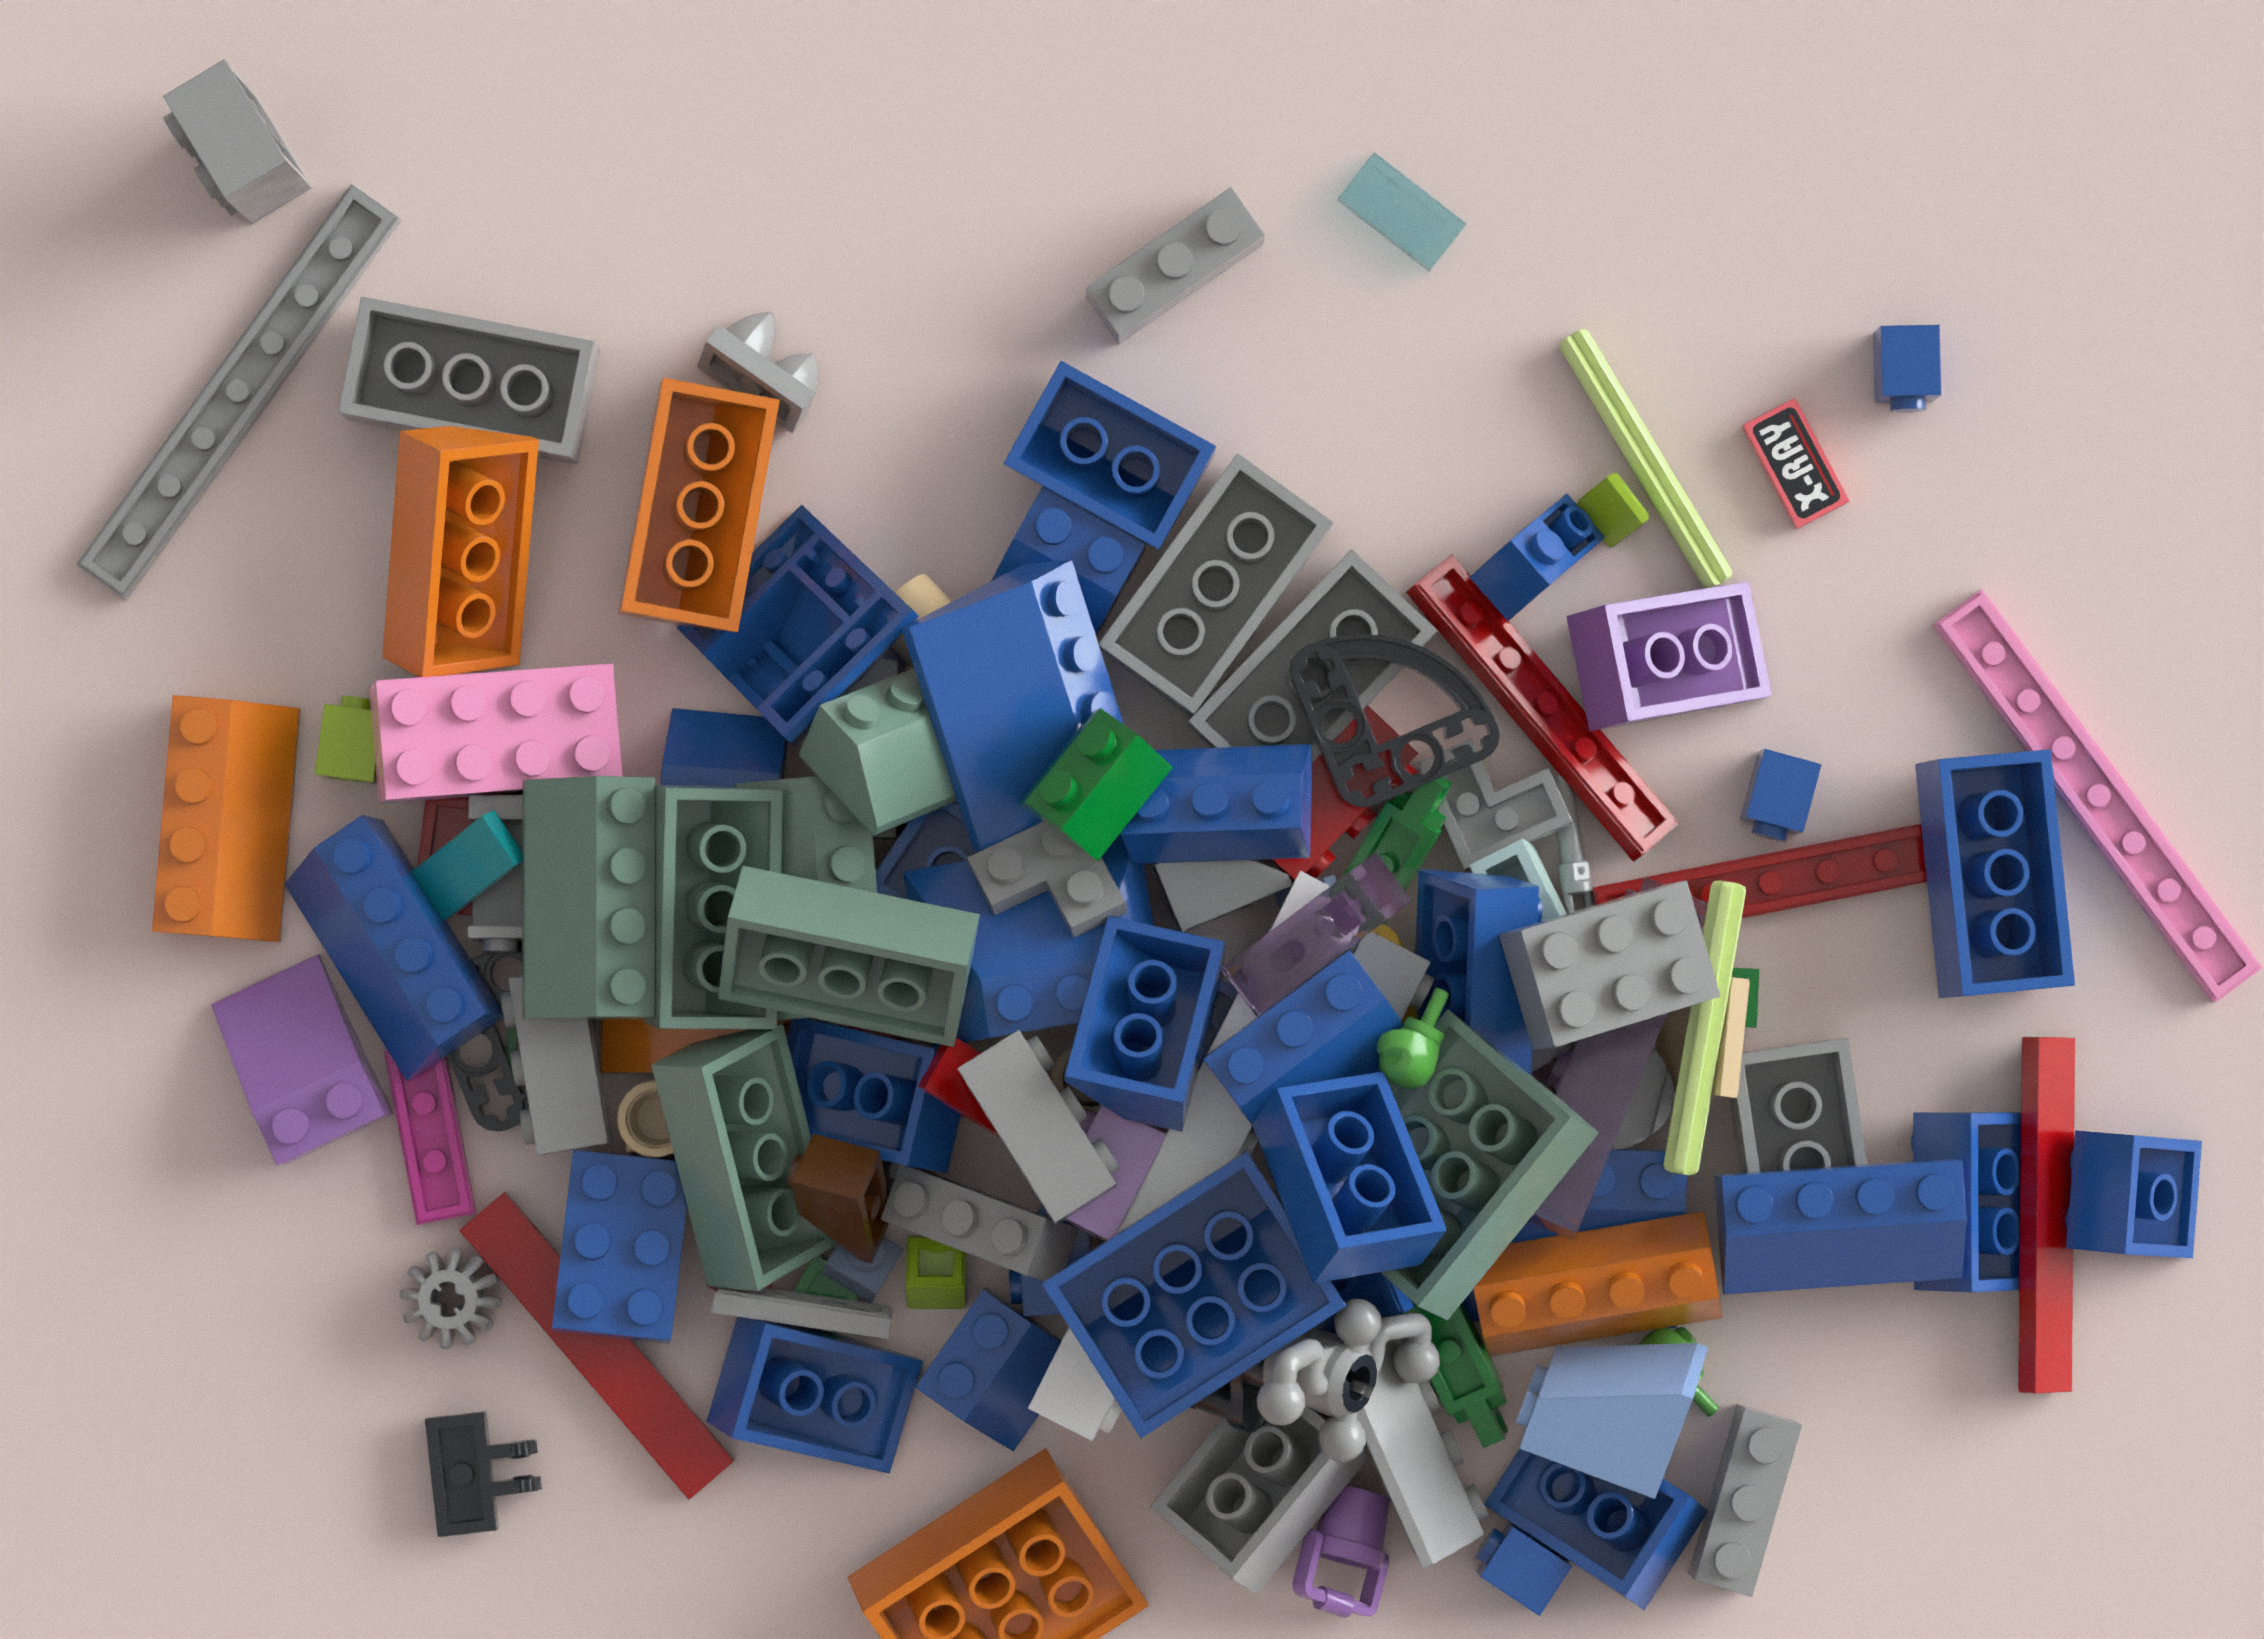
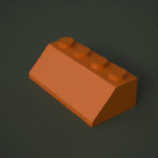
(698, 506)
(459, 550)
(226, 818)
(1599, 1284)

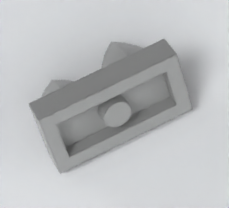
(740, 363)

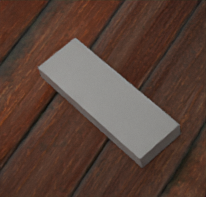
(805, 1310)

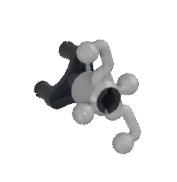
(1328, 1376)

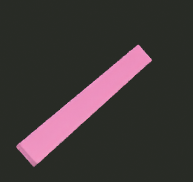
(2098, 797)

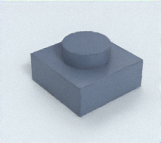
(859, 1276)

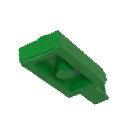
(1406, 831)
(1466, 1375)

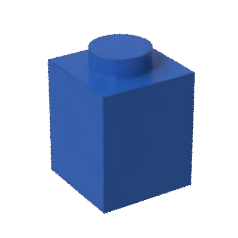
(1907, 366)
(1779, 794)
(1521, 1567)

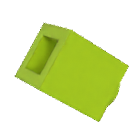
(347, 742)

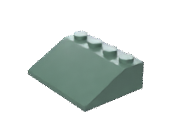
(1491, 1157)

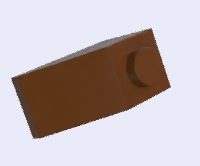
(842, 1193)

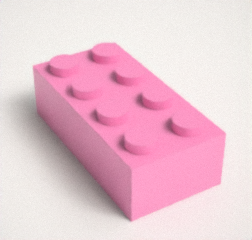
(492, 731)

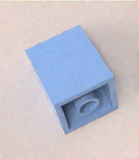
(1612, 1409)

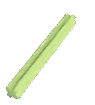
(1645, 459)
(1704, 1033)

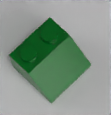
(1096, 783)

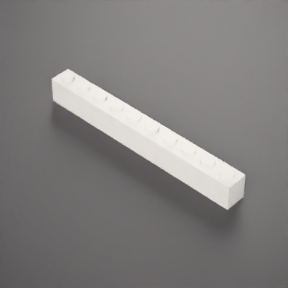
(1211, 1137)

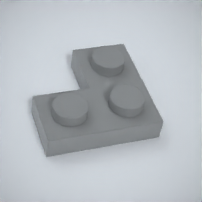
(1488, 819)
(1043, 862)

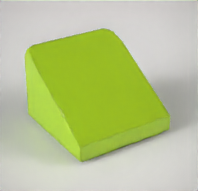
(1613, 509)
(934, 1275)

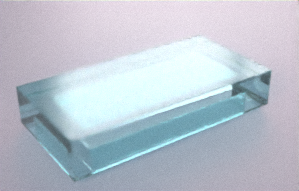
(1401, 211)

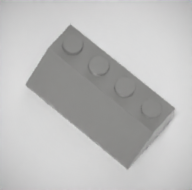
(1419, 1466)

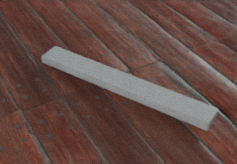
(239, 392)

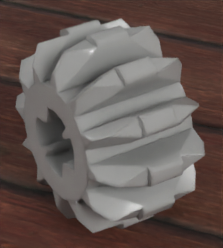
(436, 1312)

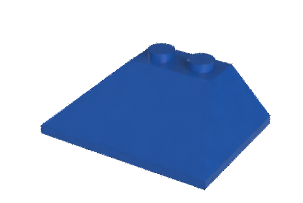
(806, 625)
(1025, 960)

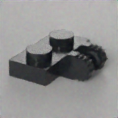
(464, 1472)

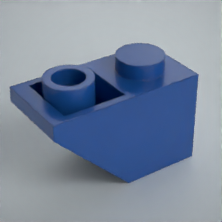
(1537, 557)

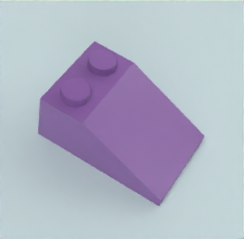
(1668, 655)
(300, 1061)

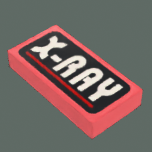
(1795, 463)

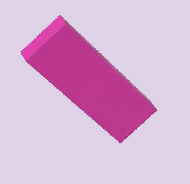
(432, 1143)

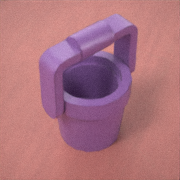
(1350, 1535)

